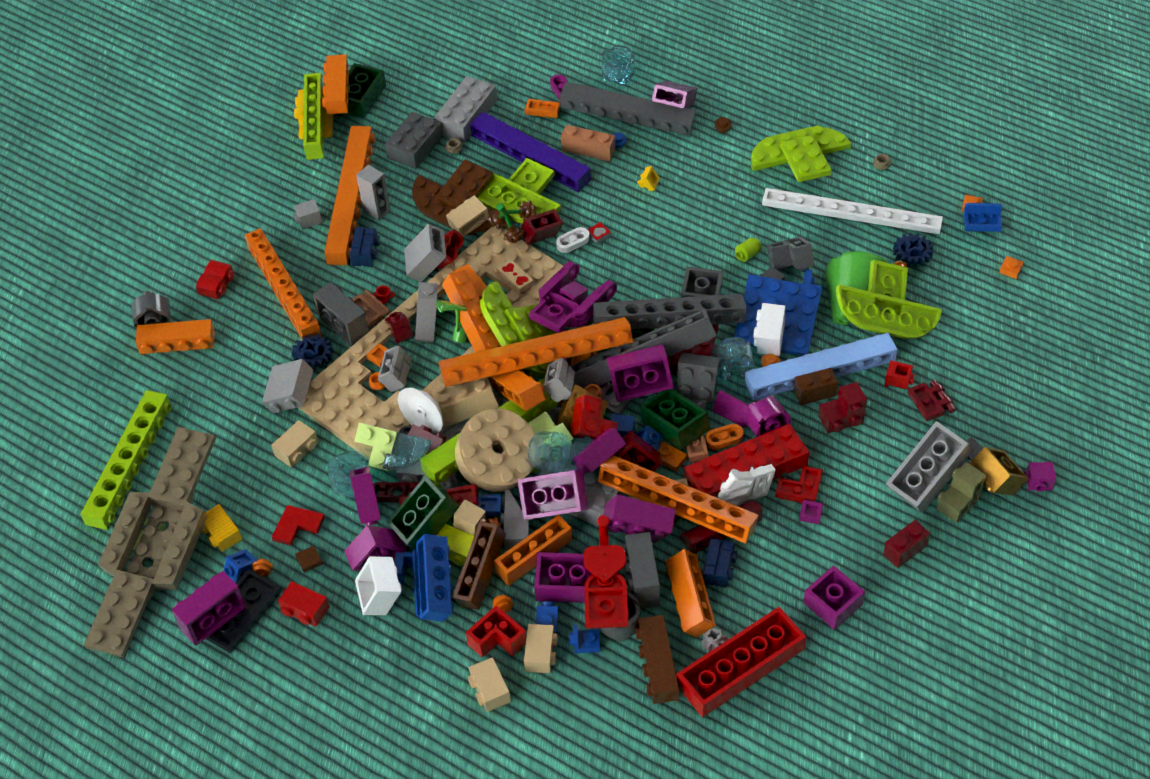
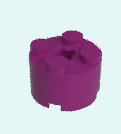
(766, 416)

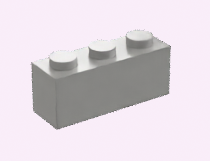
(373, 192)

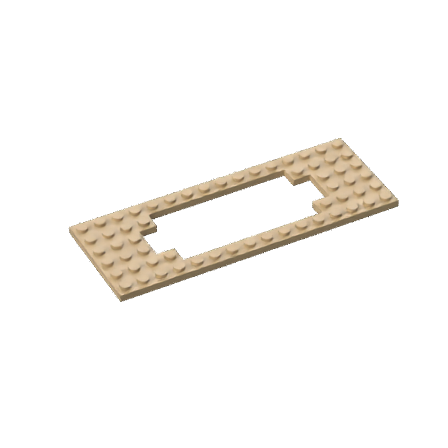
(336, 394)

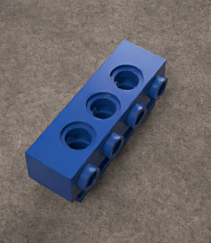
(432, 578)

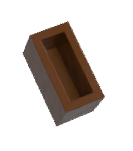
(815, 386)

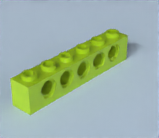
(313, 117)

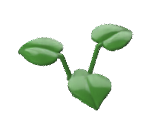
(459, 334)

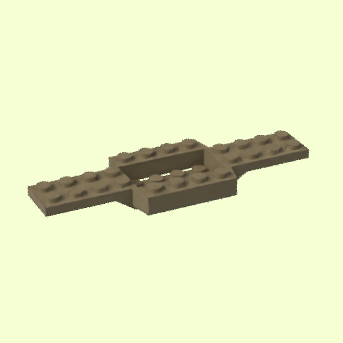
(170, 549)

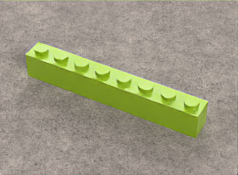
(441, 461)

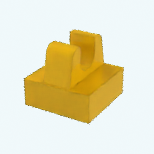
(649, 179)

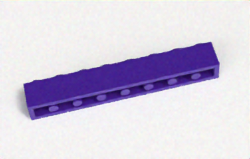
(521, 146)

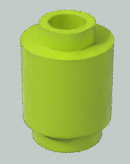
(748, 249)

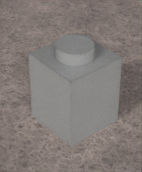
(307, 214)

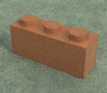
(588, 143)

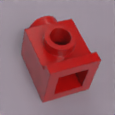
(899, 375)

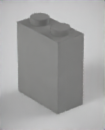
(425, 253)
(287, 386)

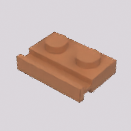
(373, 307)

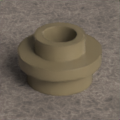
(454, 146)
(882, 162)

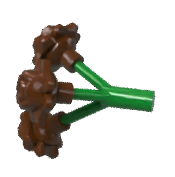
(500, 219)

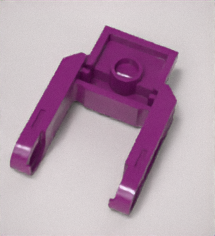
(559, 312)

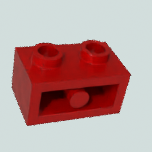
(303, 604)

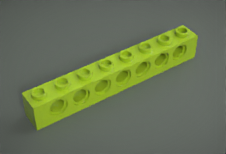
(126, 460)

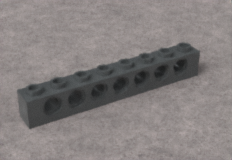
(661, 312)

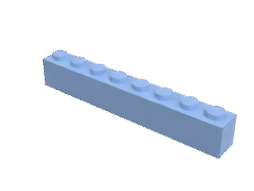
(841, 359)

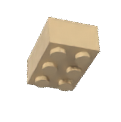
(464, 400)

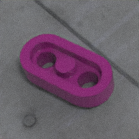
(557, 83)

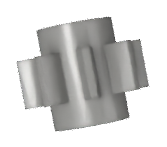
(713, 639)

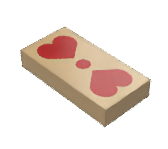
(515, 276)

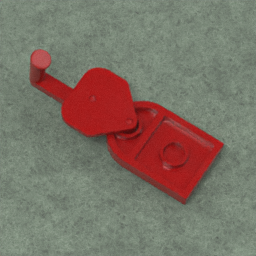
(605, 600)

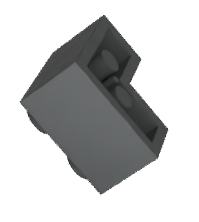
(790, 252)

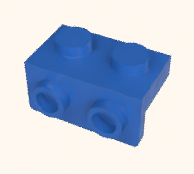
(982, 217)

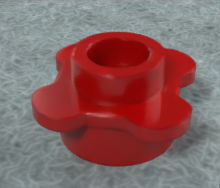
(383, 294)

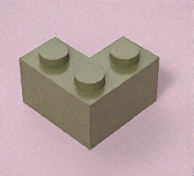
(962, 492)

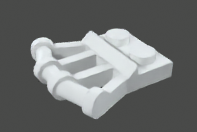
(749, 485)

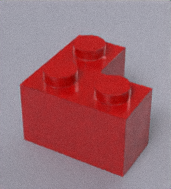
(587, 420)
(496, 629)

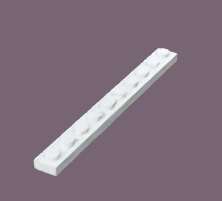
(852, 211)

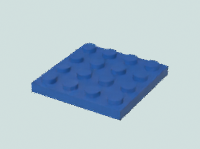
(800, 305)

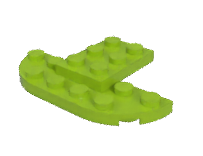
(801, 150)
(522, 186)
(884, 304)
(510, 323)

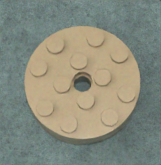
(479, 462)

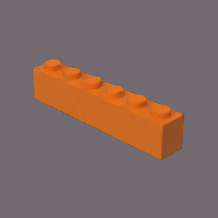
(461, 292)

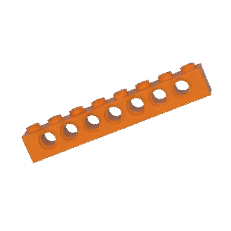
(282, 284)
(687, 501)

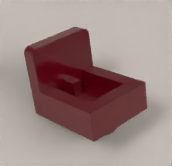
(399, 326)

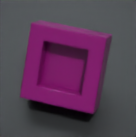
(811, 512)

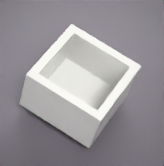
(769, 329)
(378, 585)

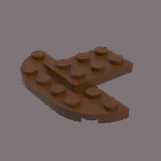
(437, 200)

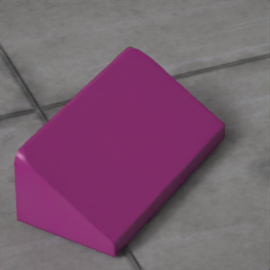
(731, 408)

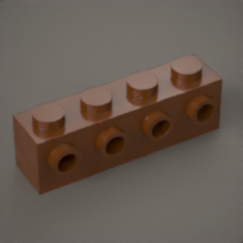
(479, 565)
(658, 659)

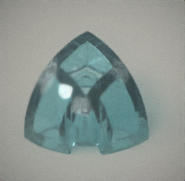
(406, 452)

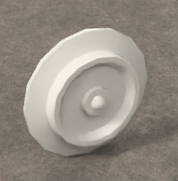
(420, 409)

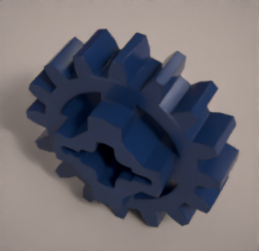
(913, 249)
(313, 351)

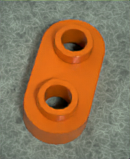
(723, 436)

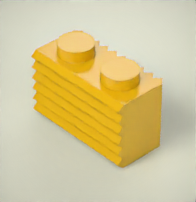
(220, 528)

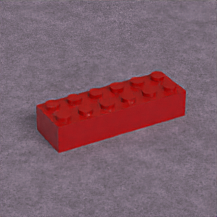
(778, 447)
(740, 661)

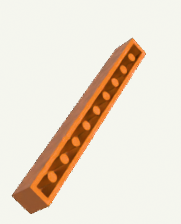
(348, 197)
(535, 351)

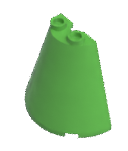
(848, 270)

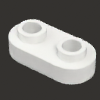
(572, 240)

